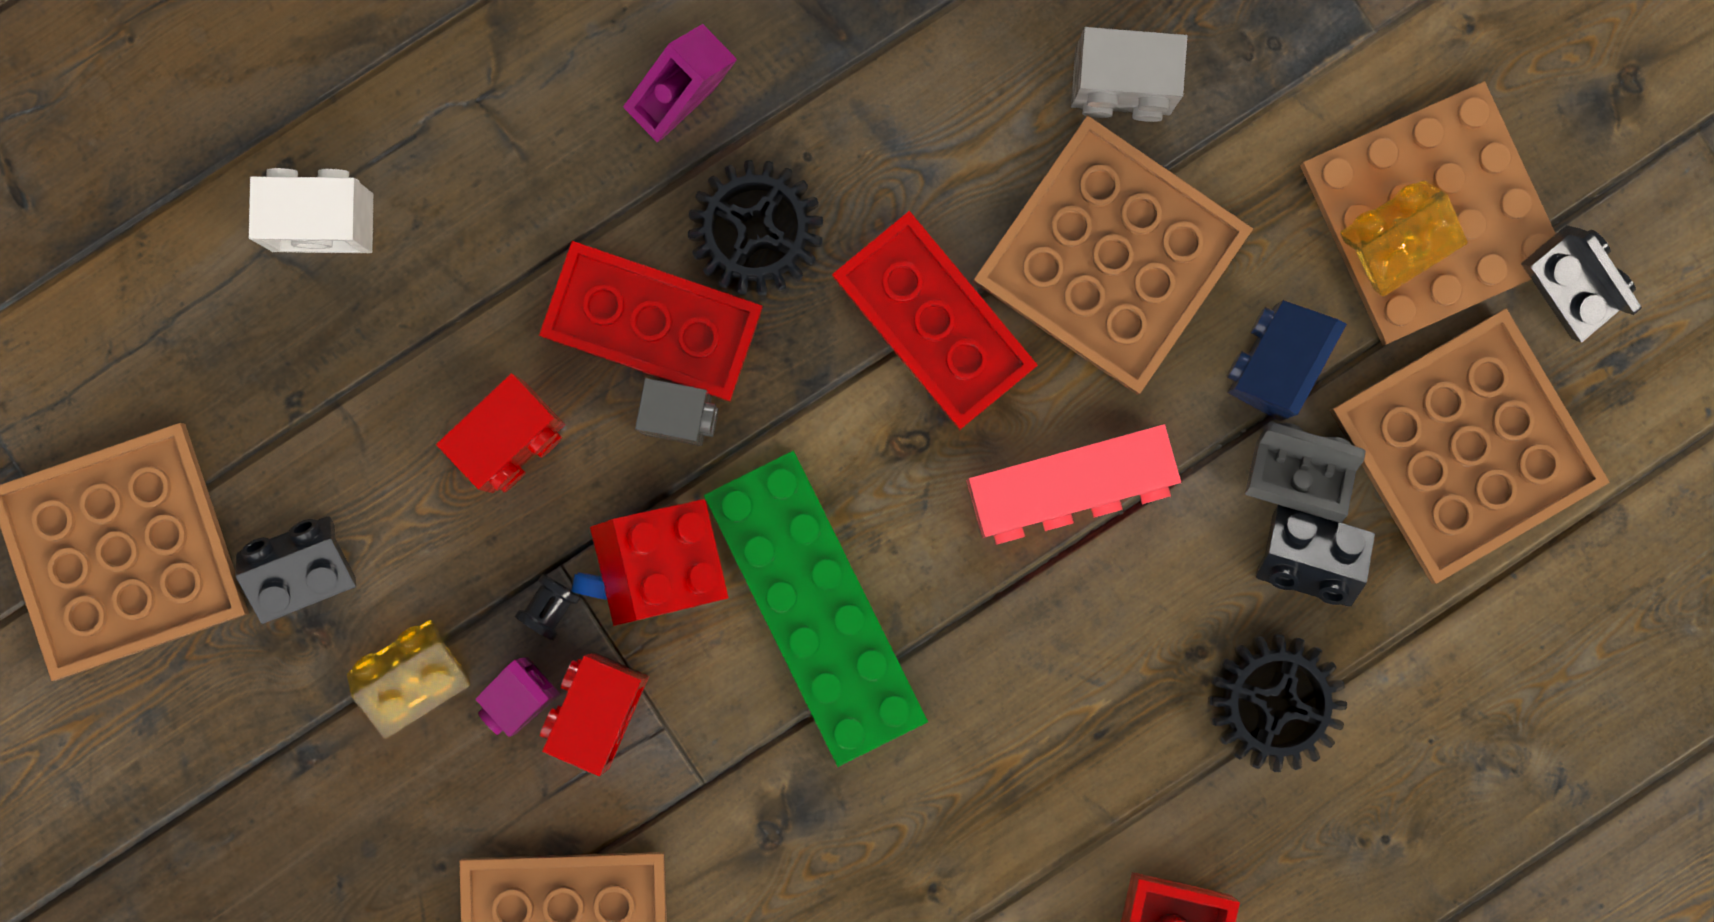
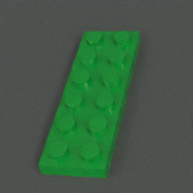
(815, 608)

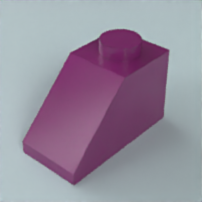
(679, 81)
(515, 697)

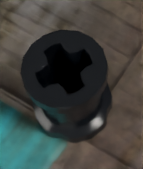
(532, 615)

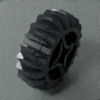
(718, 206)
(1270, 725)

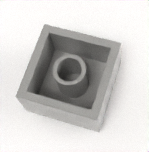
(1128, 73)

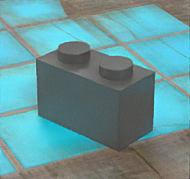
(676, 412)

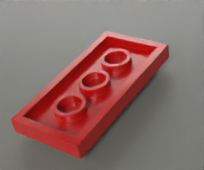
(934, 320)
(651, 321)

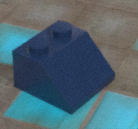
(1284, 359)

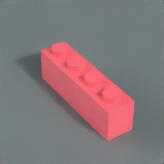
(1072, 482)

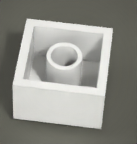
(311, 212)

